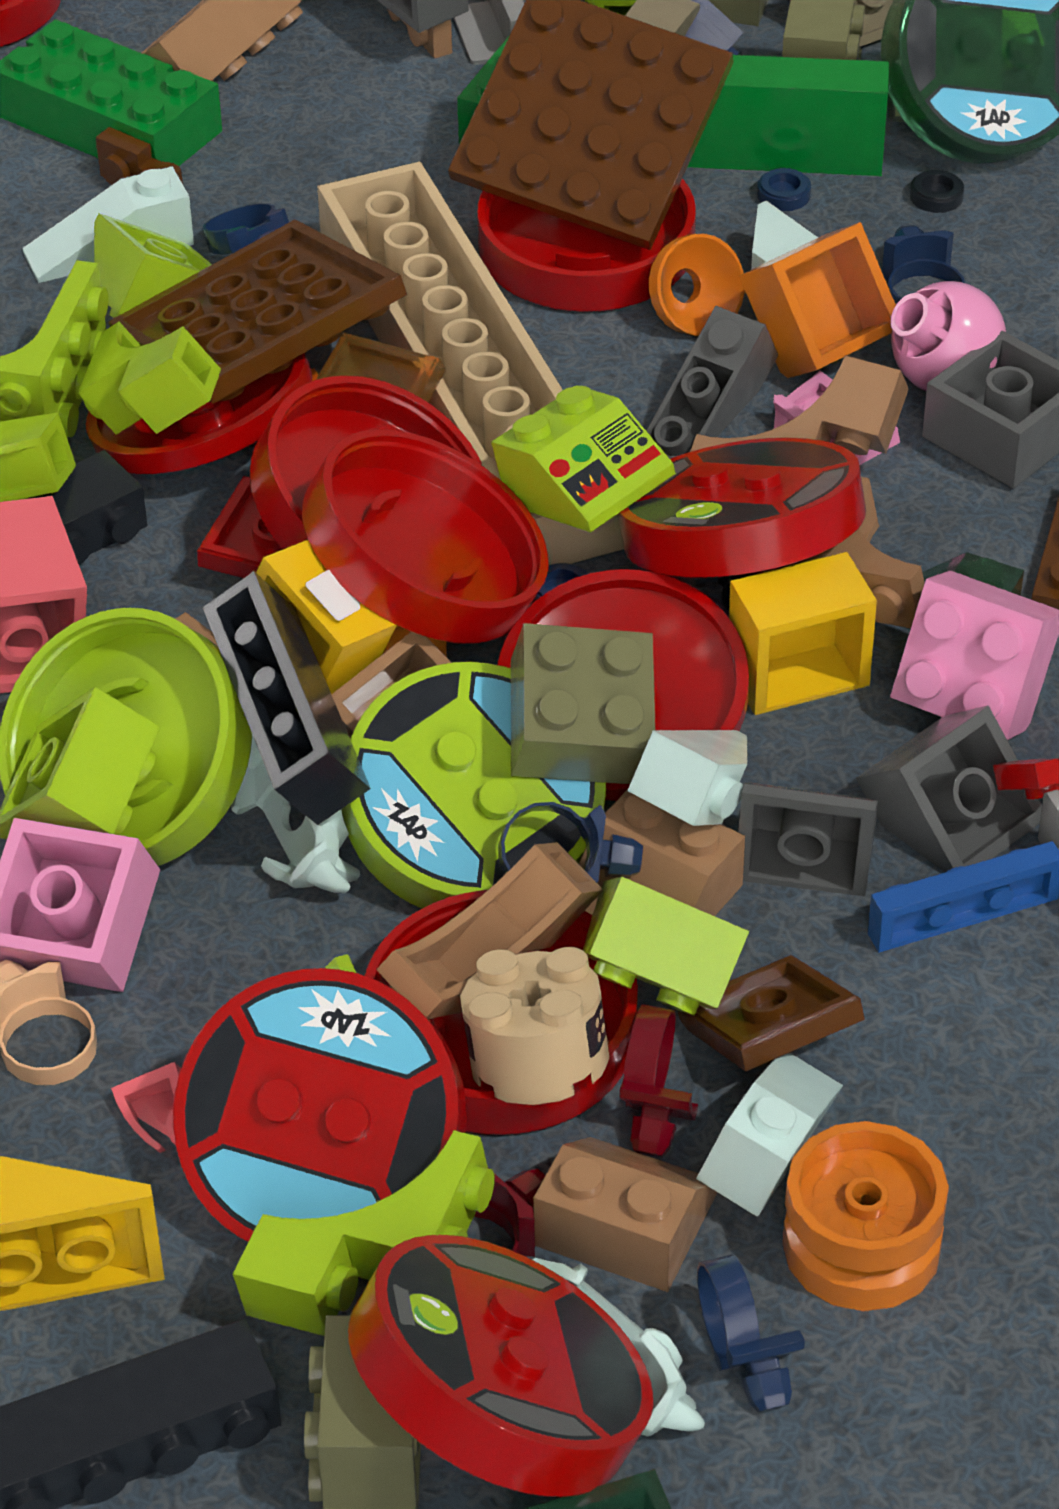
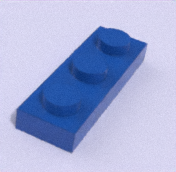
(964, 896)

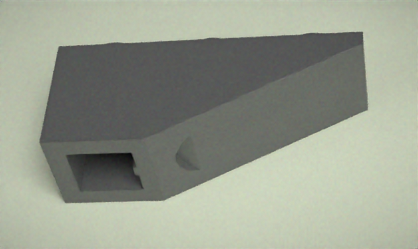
(714, 381)

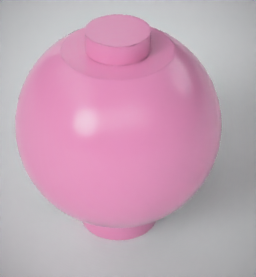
(941, 327)

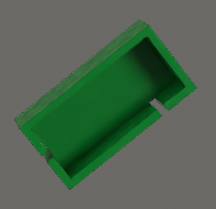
(81, 84)

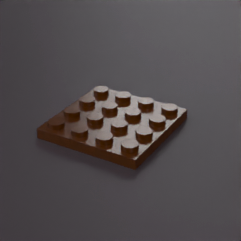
(591, 117)
(269, 303)

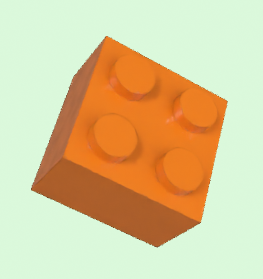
(821, 300)

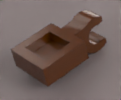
(126, 156)

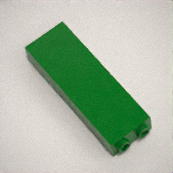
(798, 117)

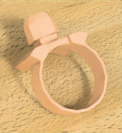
(32, 995)

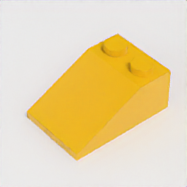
(72, 1234)

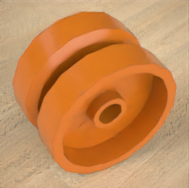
(864, 1215)

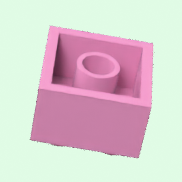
(976, 650)
(74, 901)

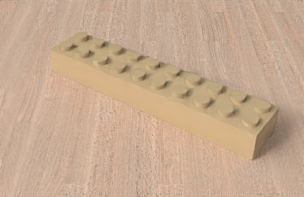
(453, 315)

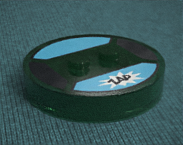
(975, 74)

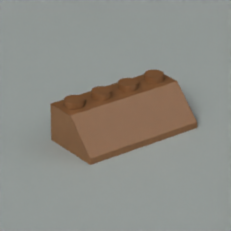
(217, 33)

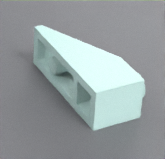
(147, 200)
(692, 773)
(768, 1131)

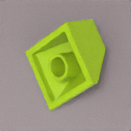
(139, 262)

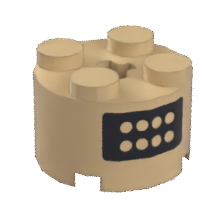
(534, 1024)

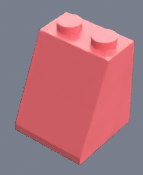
(38, 583)

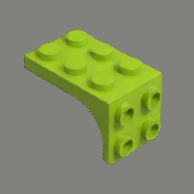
(51, 367)

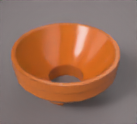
(715, 280)

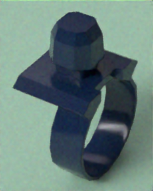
(229, 230)
(918, 254)
(616, 856)
(735, 1336)

